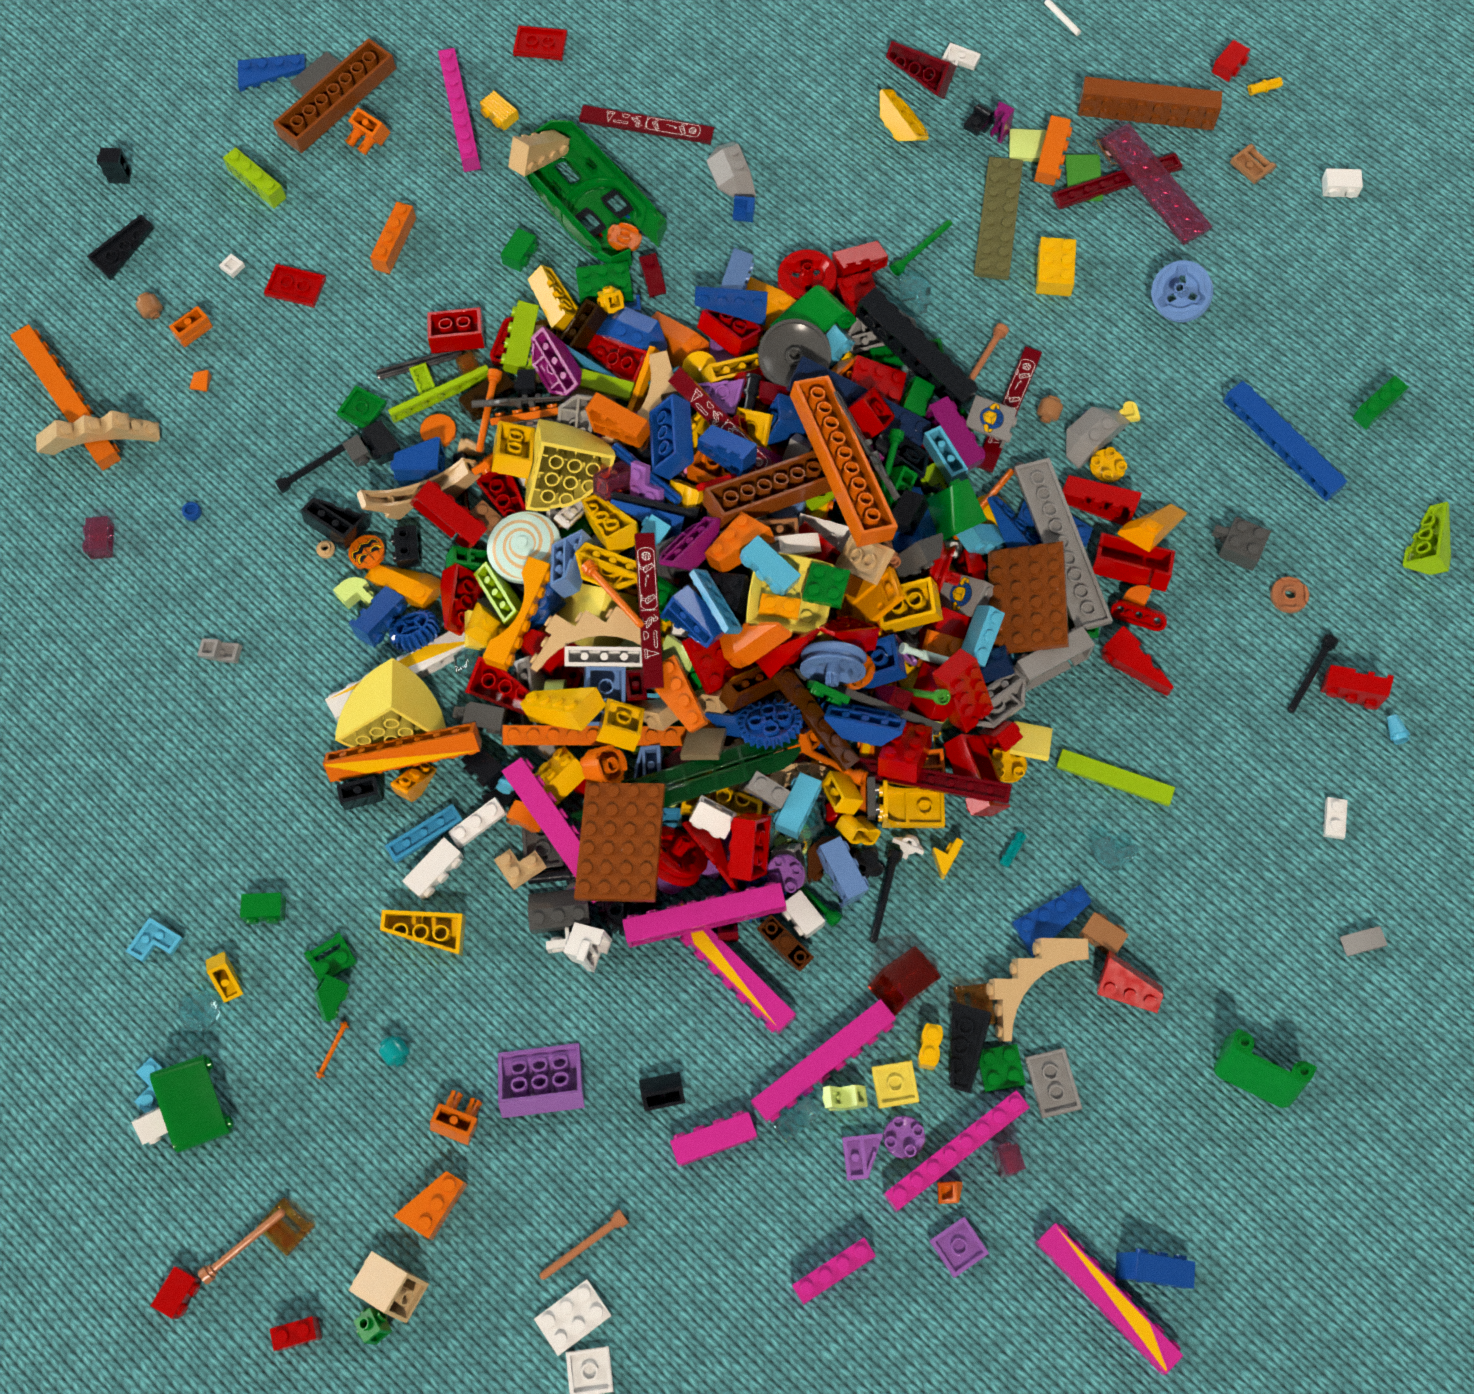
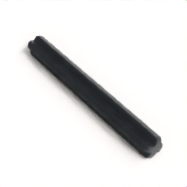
(430, 360)

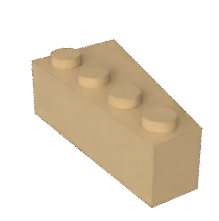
(536, 151)

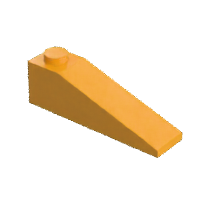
(777, 300)
(1152, 527)

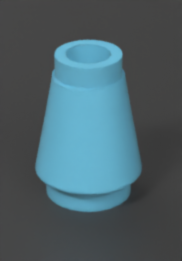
(1397, 730)

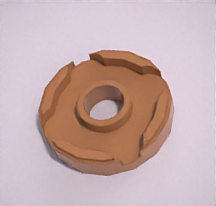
(1286, 604)

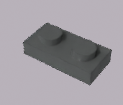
(872, 790)

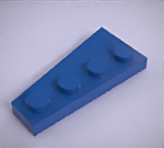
(256, 71)
(1052, 917)

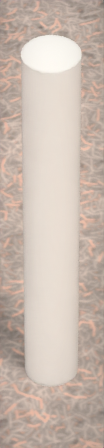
(1062, 17)

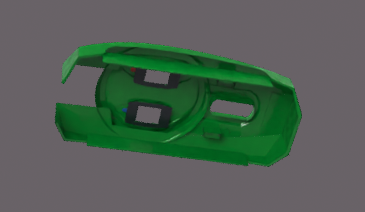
(591, 195)

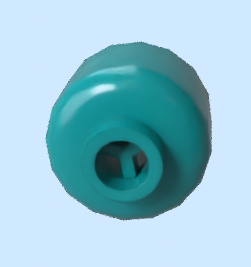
(394, 1051)

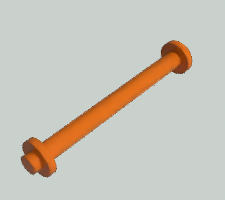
(319, 1074)

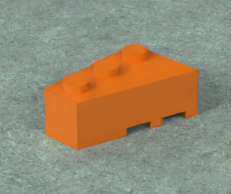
(726, 549)
(432, 1206)

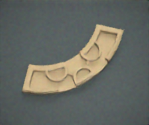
(785, 776)

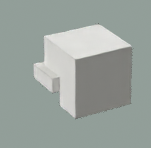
(586, 945)

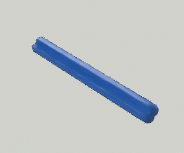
(627, 457)

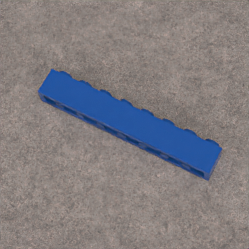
(1285, 441)

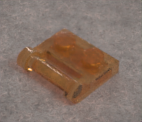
(978, 998)
(282, 1234)

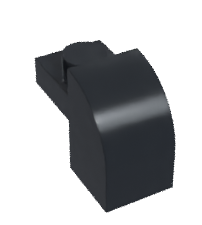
(980, 120)

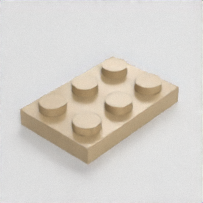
(865, 561)

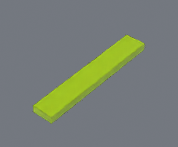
(602, 383)
(438, 394)
(1115, 777)

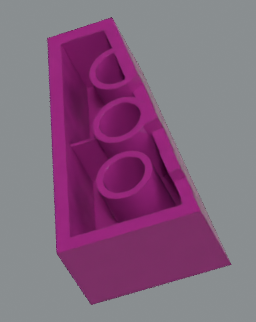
(945, 414)

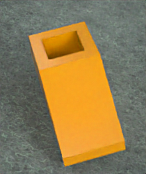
(413, 781)

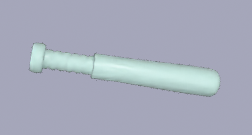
(923, 654)

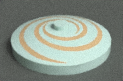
(517, 539)

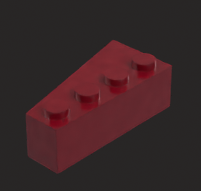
(924, 68)

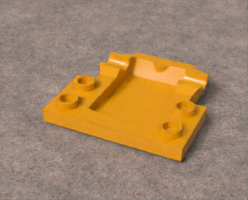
(873, 600)

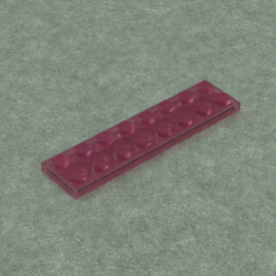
(1156, 184)

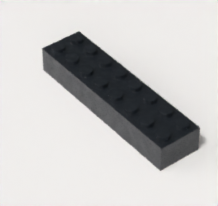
(915, 349)

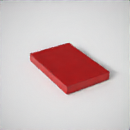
(540, 42)
(295, 285)

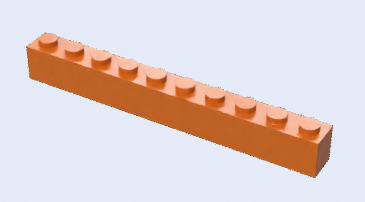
(62, 390)
(563, 736)

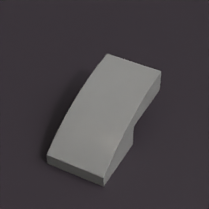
(219, 651)
(1363, 941)

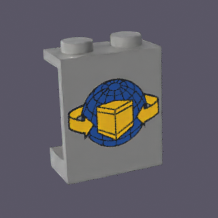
(991, 419)
(966, 595)
(765, 790)

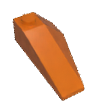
(680, 339)
(752, 642)

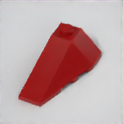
(853, 632)
(785, 653)
(1125, 655)

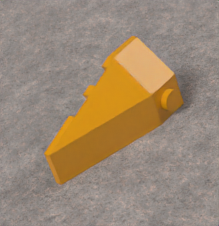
(417, 587)

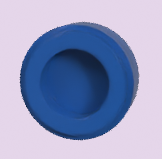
(191, 511)

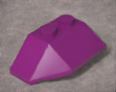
(554, 363)
(689, 547)

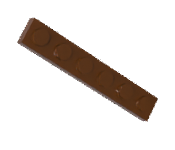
(814, 718)

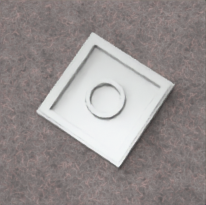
(590, 1371)

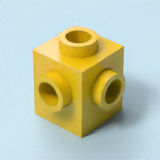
(610, 299)

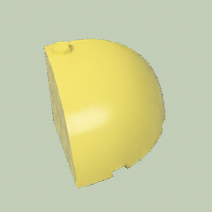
(564, 465)
(597, 602)
(388, 706)

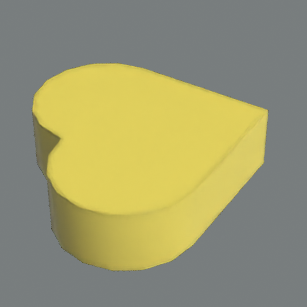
(1130, 411)

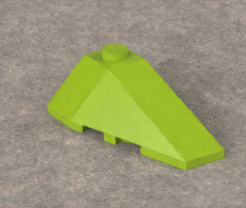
(1431, 545)

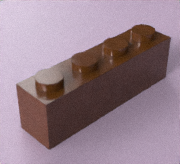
(747, 689)

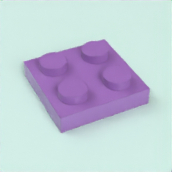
(959, 1247)

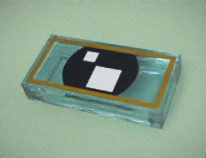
(1107, 158)

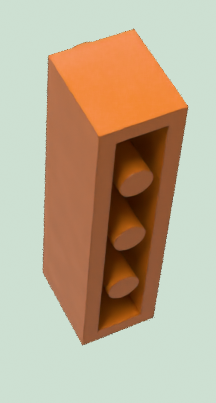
(1052, 150)
(393, 237)

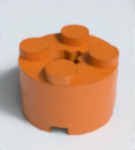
(604, 765)

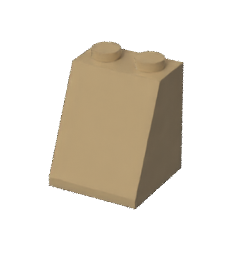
(388, 1287)

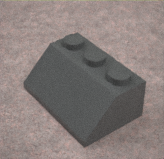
(919, 556)
(556, 911)

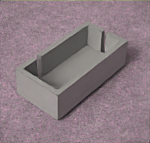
(1049, 663)

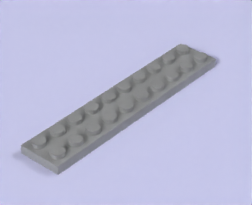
(1055, 524)

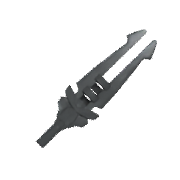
(517, 402)
(873, 455)

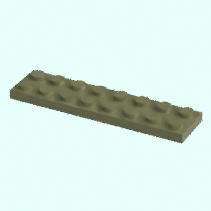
(998, 218)

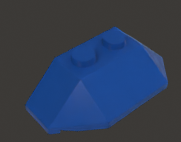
(633, 329)
(864, 723)

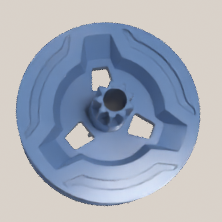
(1168, 283)
(833, 663)

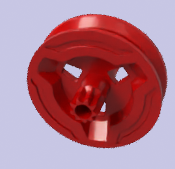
(805, 263)
(940, 571)
(691, 864)

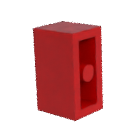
(1231, 60)
(1001, 737)
(176, 1293)
(295, 1333)

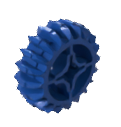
(414, 630)

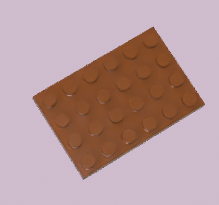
(1032, 595)
(620, 842)

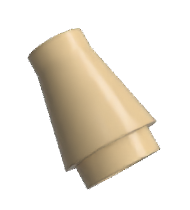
(469, 447)

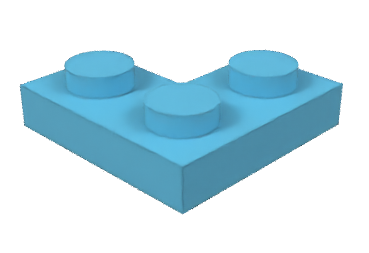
(153, 935)
(147, 1100)

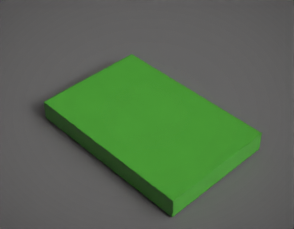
(1082, 169)

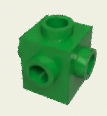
(372, 1326)

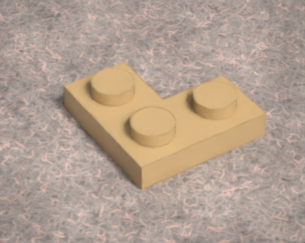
(519, 871)

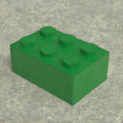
(594, 278)

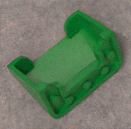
(820, 309)
(955, 509)
(1258, 1076)
(190, 1103)

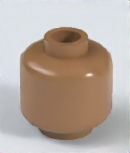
(149, 306)
(1049, 409)

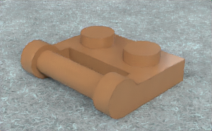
(1249, 166)

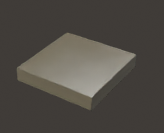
(703, 744)

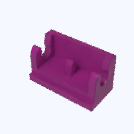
(1003, 121)

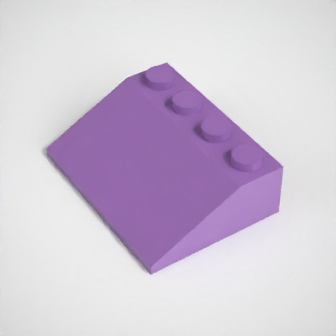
(540, 1080)

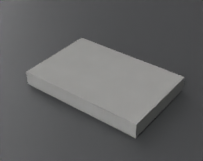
(1053, 1083)

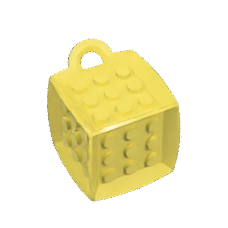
(810, 614)

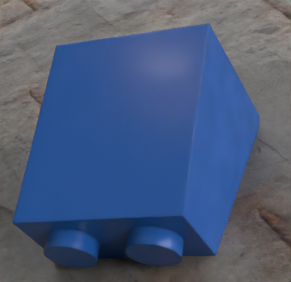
(784, 421)
(419, 462)

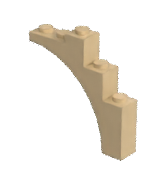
(658, 391)
(87, 429)
(395, 502)
(587, 626)
(660, 716)
(1024, 972)

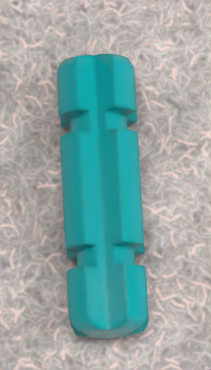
(1013, 849)

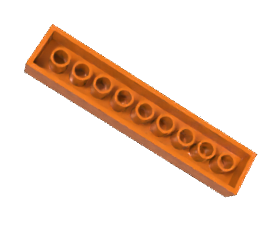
(843, 461)

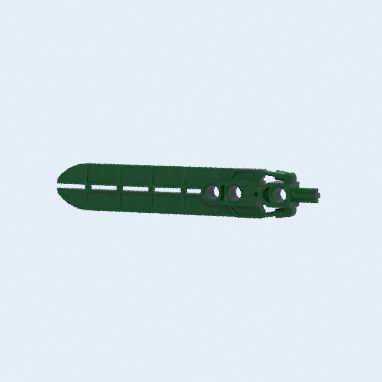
(708, 779)

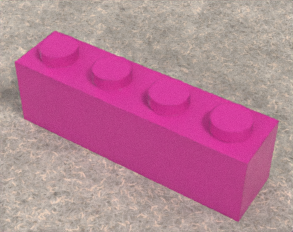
(713, 1139)
(833, 1271)

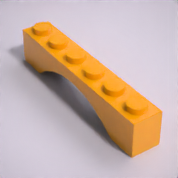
(502, 649)

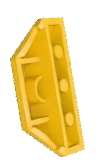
(900, 118)
(614, 568)

